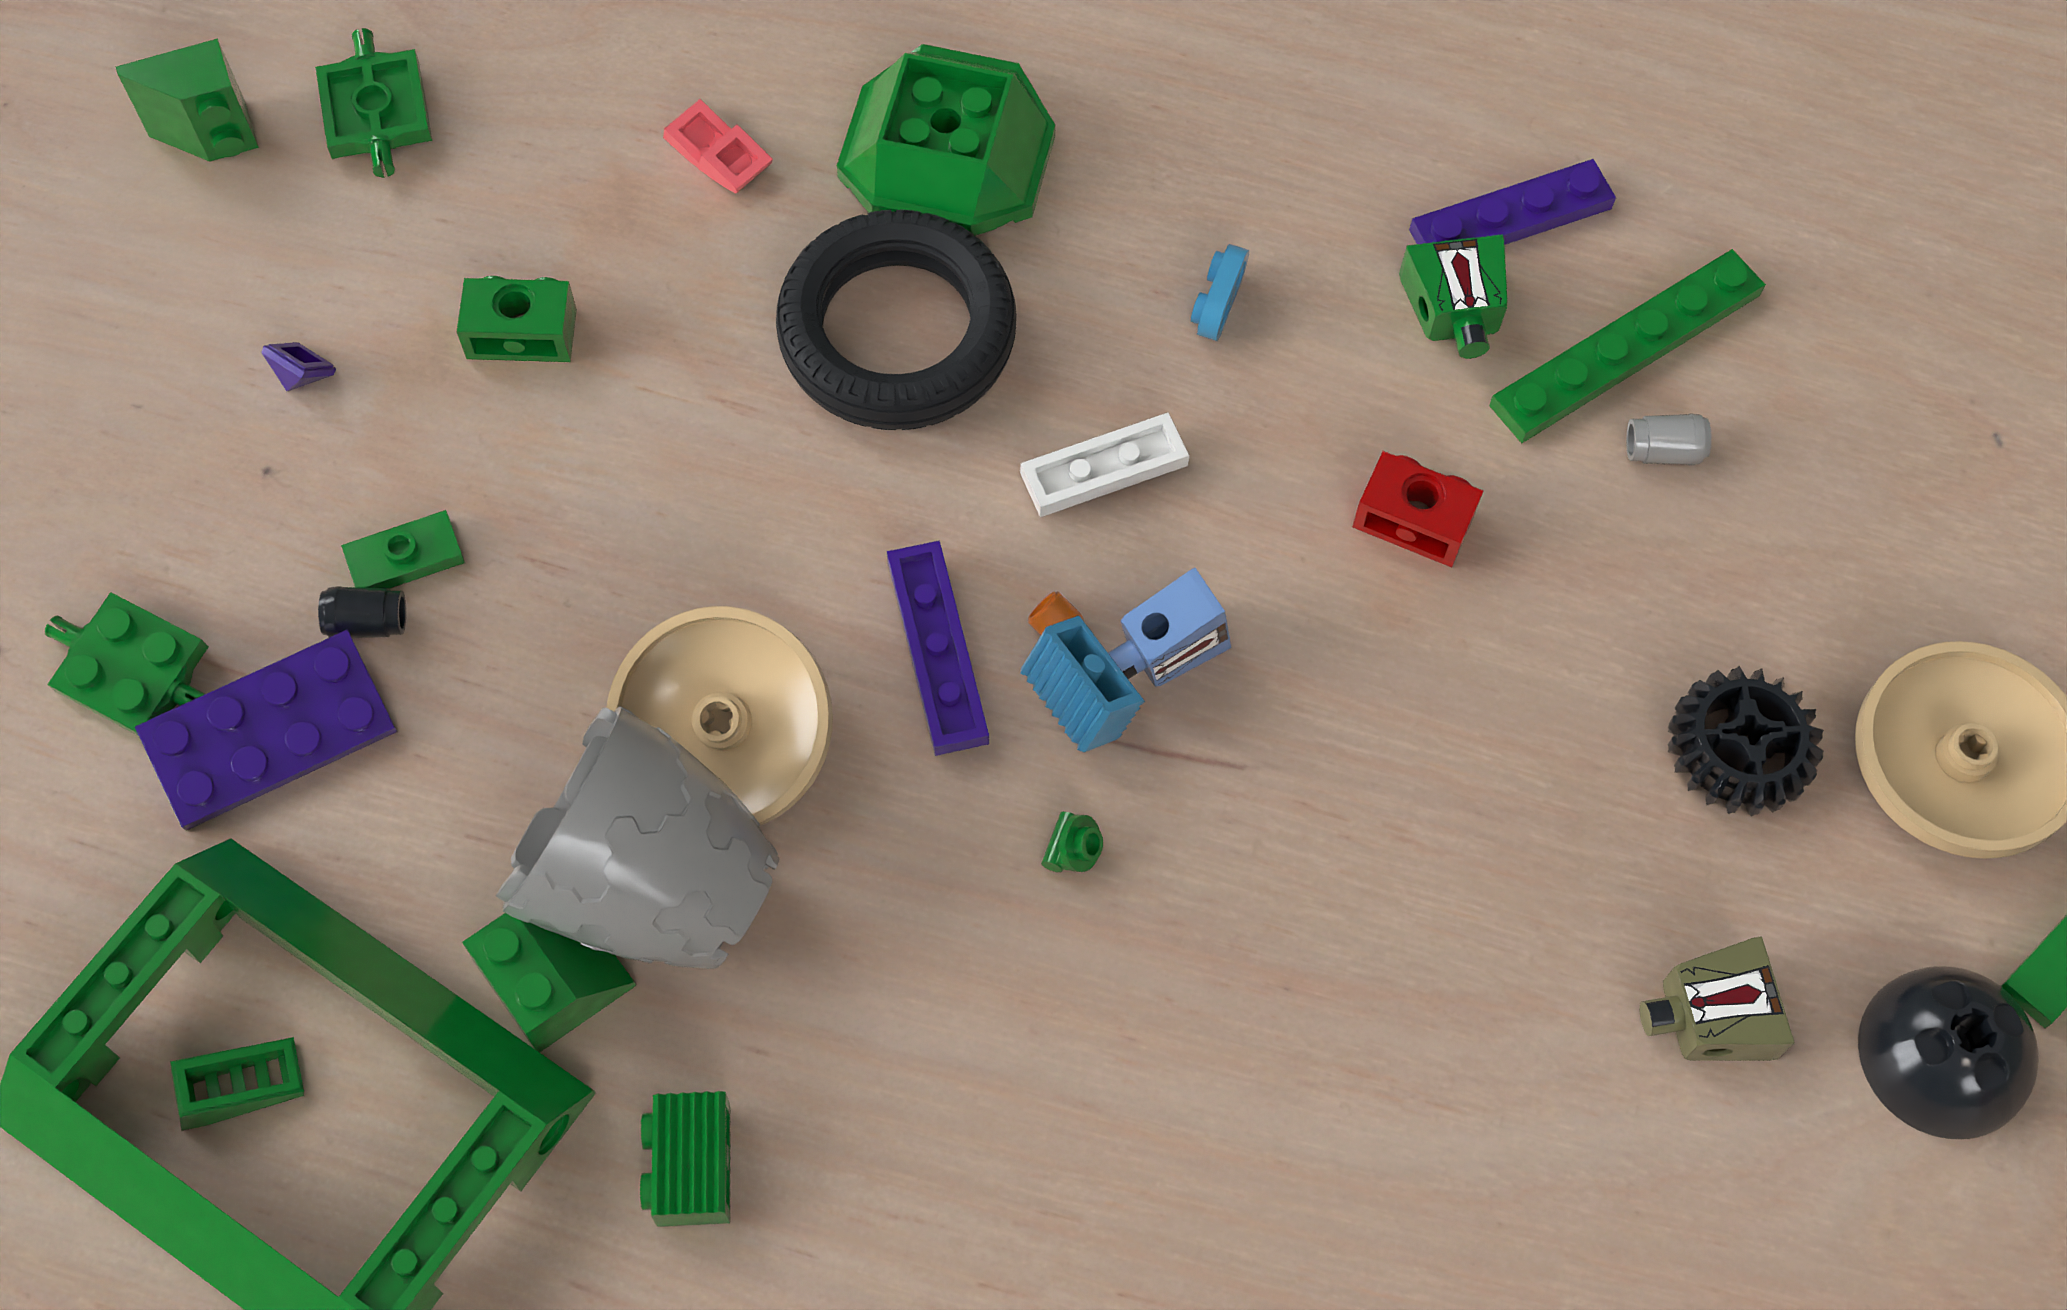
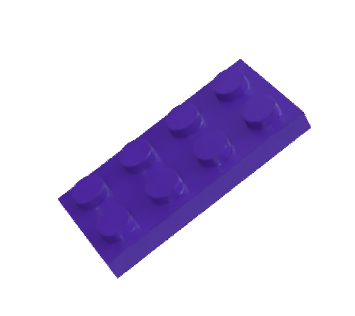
(265, 730)

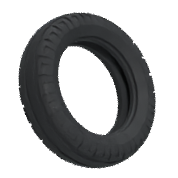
(896, 240)

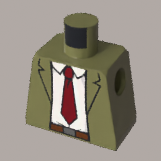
(1722, 1006)

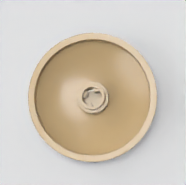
(736, 699)
(1967, 749)

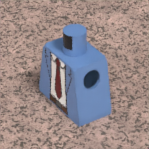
(1173, 631)

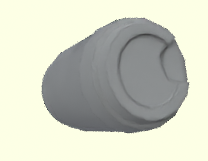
(1669, 439)

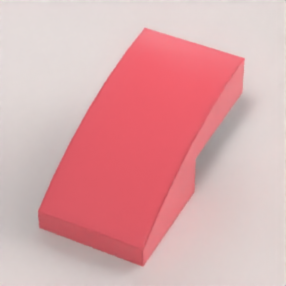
(715, 148)

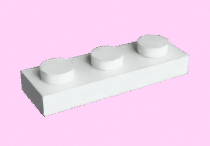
(1104, 464)

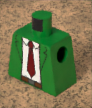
(1458, 290)

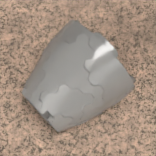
(642, 852)

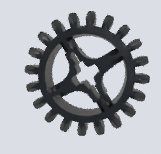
(1732, 756)

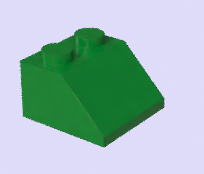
(191, 101)
(545, 977)

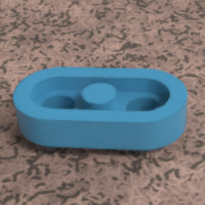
(1214, 308)

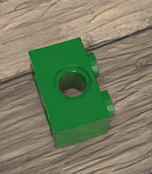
(539, 335)

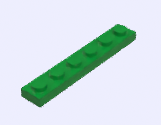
(1626, 346)

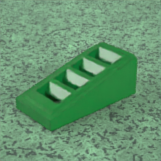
(210, 1066)

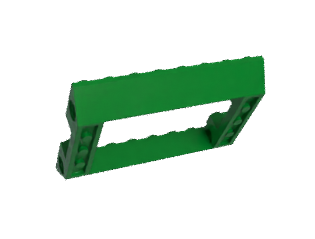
(186, 913)

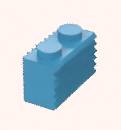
(1081, 684)

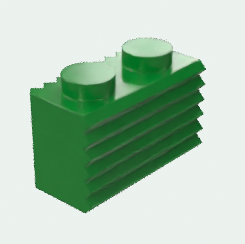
(689, 1159)

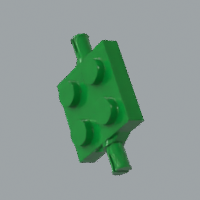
(373, 103)
(126, 663)

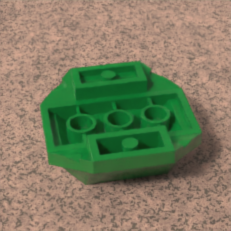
(949, 139)

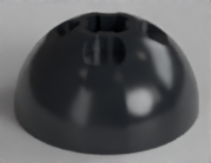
(1925, 1064)

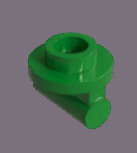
(1073, 844)

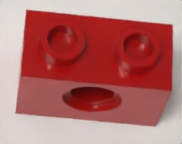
(1430, 532)

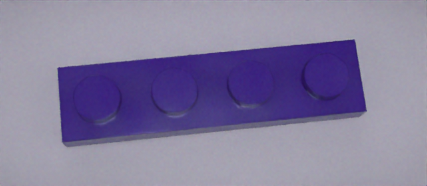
(1521, 208)
(937, 648)

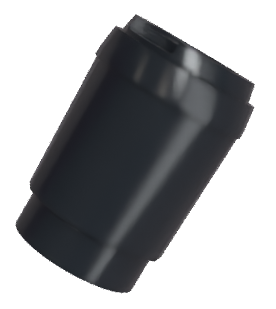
(362, 612)

